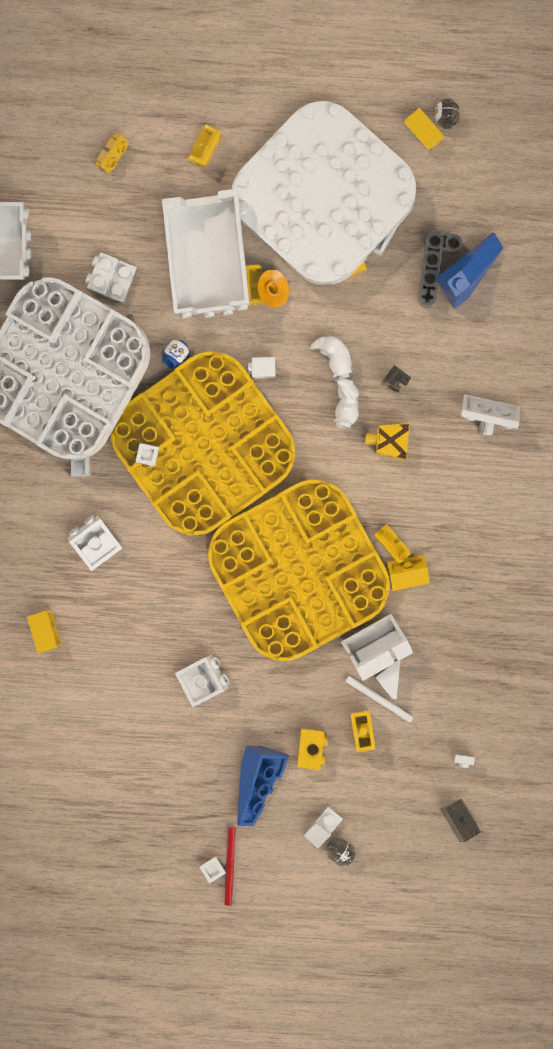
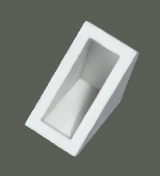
(389, 679)

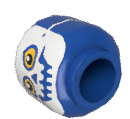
(175, 353)

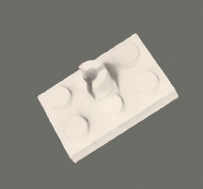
(490, 413)

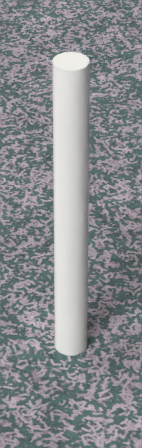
(379, 699)

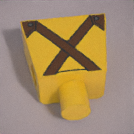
(390, 440)

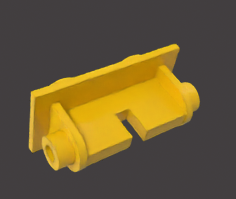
(117, 146)
(392, 544)

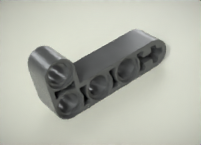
(434, 270)

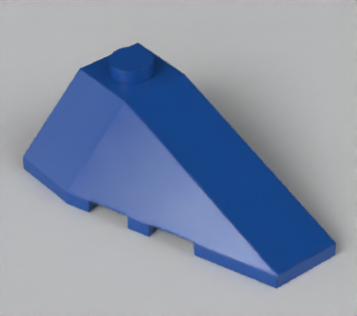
(465, 274)
(257, 776)

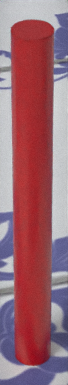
(230, 866)

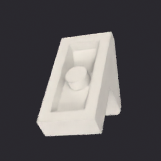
(323, 827)

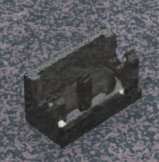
(394, 378)
(460, 820)

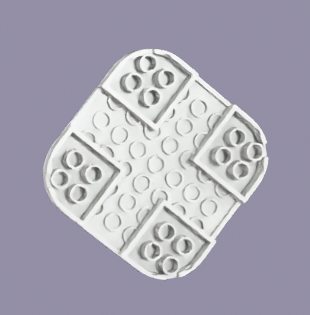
(324, 192)
(67, 368)

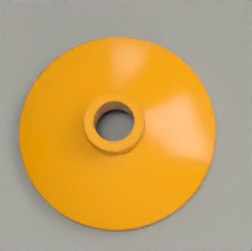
(278, 288)

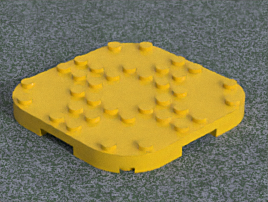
(214, 442)
(298, 570)

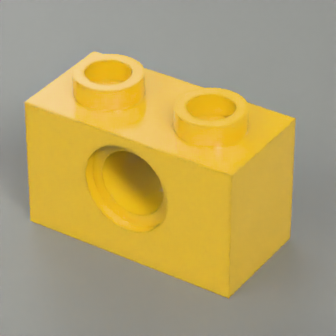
(362, 731)
(308, 737)

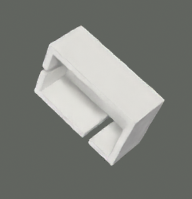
(377, 647)

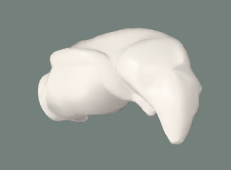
(338, 354)
(347, 409)

